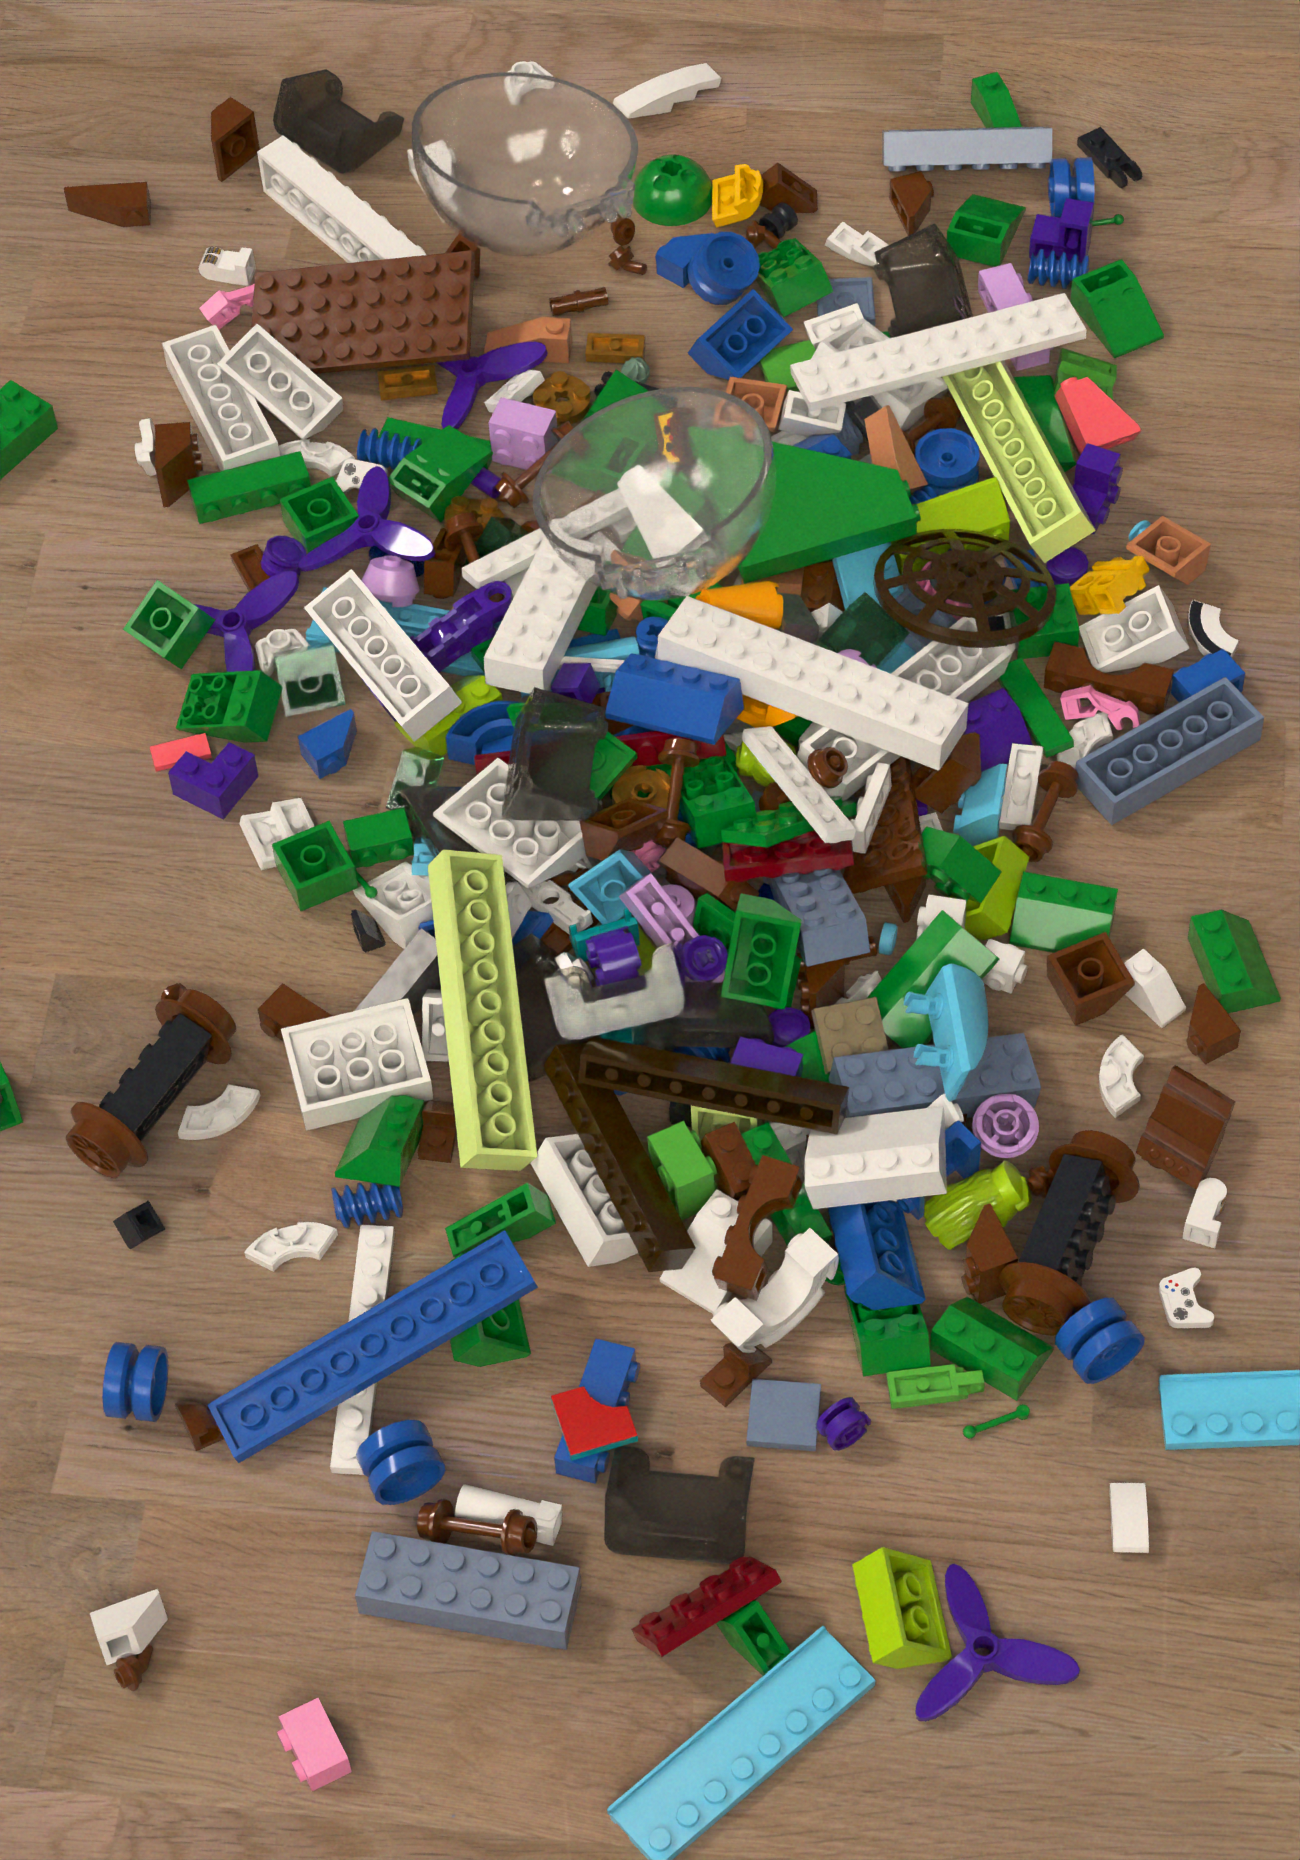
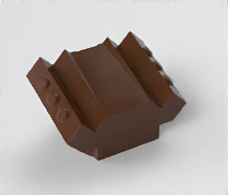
(1185, 1127)

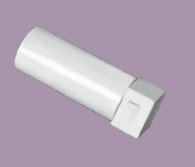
(493, 1507)

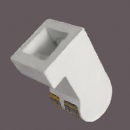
(228, 266)
(1206, 1205)

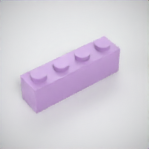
(1003, 288)
(659, 915)

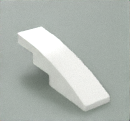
(662, 91)

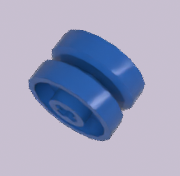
(1063, 185)
(723, 268)
(948, 460)
(1099, 1340)
(135, 1381)
(400, 1462)

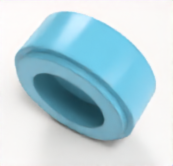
(888, 938)

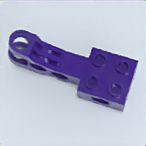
(462, 627)

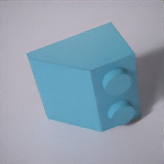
(982, 807)
(606, 881)

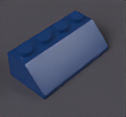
(674, 698)
(876, 1255)

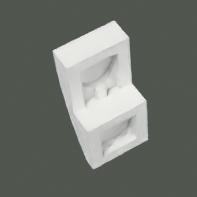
(855, 245)
(1129, 1517)

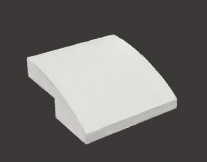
(268, 827)

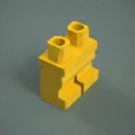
(1108, 585)

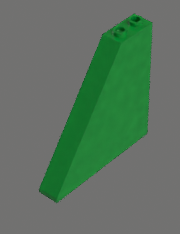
(828, 510)

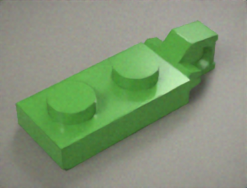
(932, 1385)

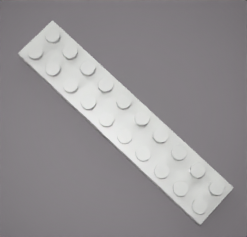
(937, 351)

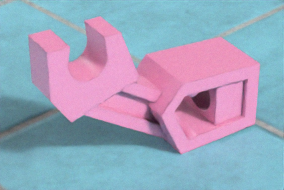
(226, 305)
(1113, 707)

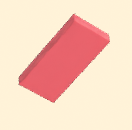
(168, 753)

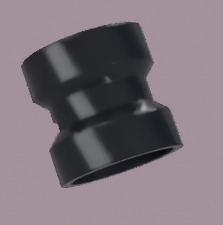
(780, 220)

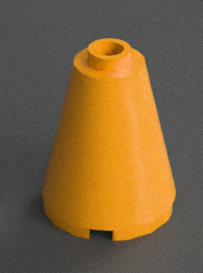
(752, 601)

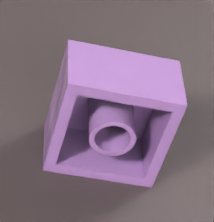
(521, 433)

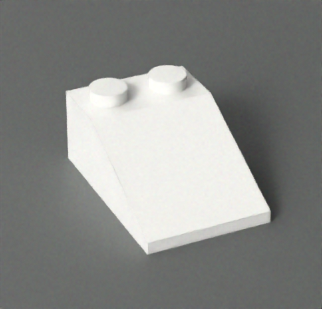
(1138, 635)
(400, 903)
(708, 1235)

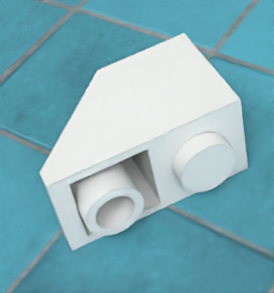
(128, 1625)

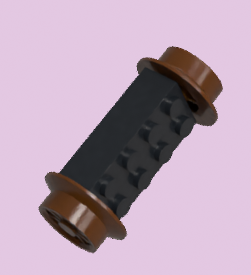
(191, 1033)
(1087, 1184)

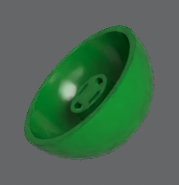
(672, 191)

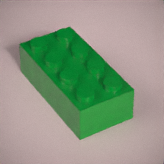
(23, 424)

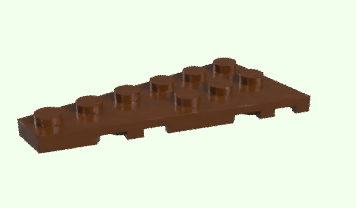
(897, 841)

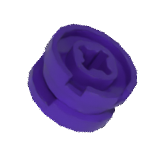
(282, 554)
(1068, 566)
(704, 958)
(788, 1026)
(843, 1423)

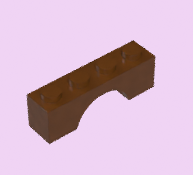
(1145, 687)
(772, 1189)

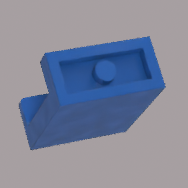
(961, 1156)

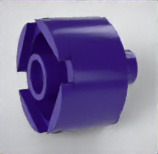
(613, 956)

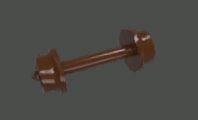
(939, 414)
(510, 490)
(463, 530)
(678, 754)
(825, 766)
(1058, 781)
(516, 1533)

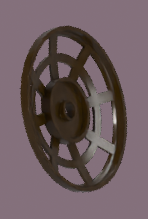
(950, 582)

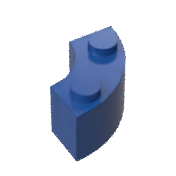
(476, 728)

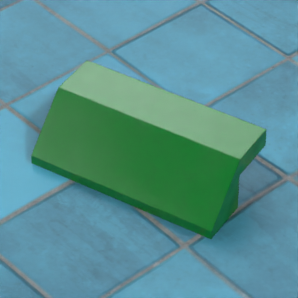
(1040, 398)
(939, 945)

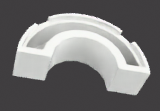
(784, 1300)

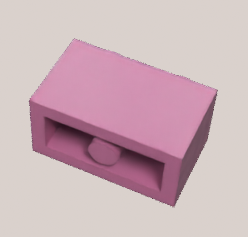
(314, 1744)

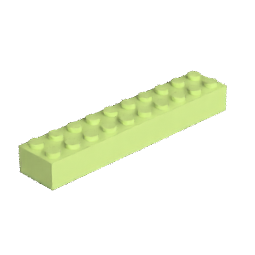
(1020, 458)
(481, 1011)

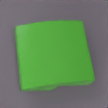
(778, 361)
(1078, 365)

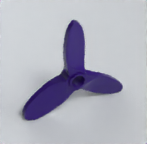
(489, 367)
(372, 529)
(252, 611)
(1010, 1657)

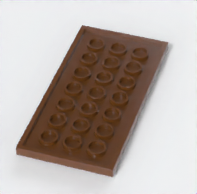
(370, 311)

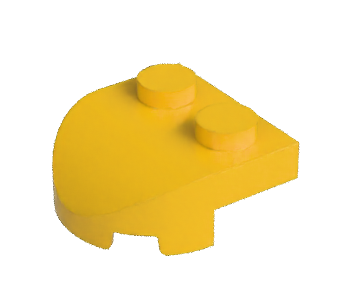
(736, 195)

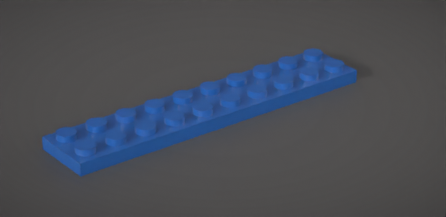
(371, 1346)

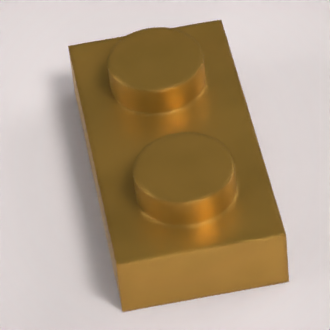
(614, 347)
(407, 382)

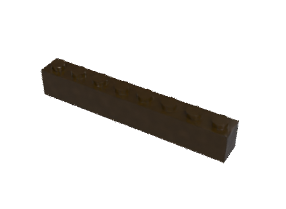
(713, 1084)
(621, 1164)

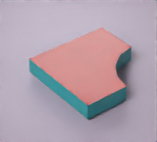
(591, 1425)

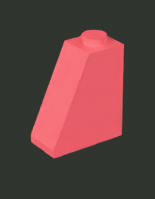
(1093, 415)

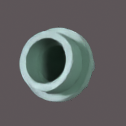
(636, 369)

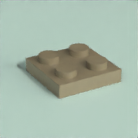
(849, 1030)

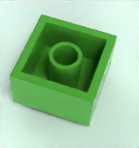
(682, 1168)

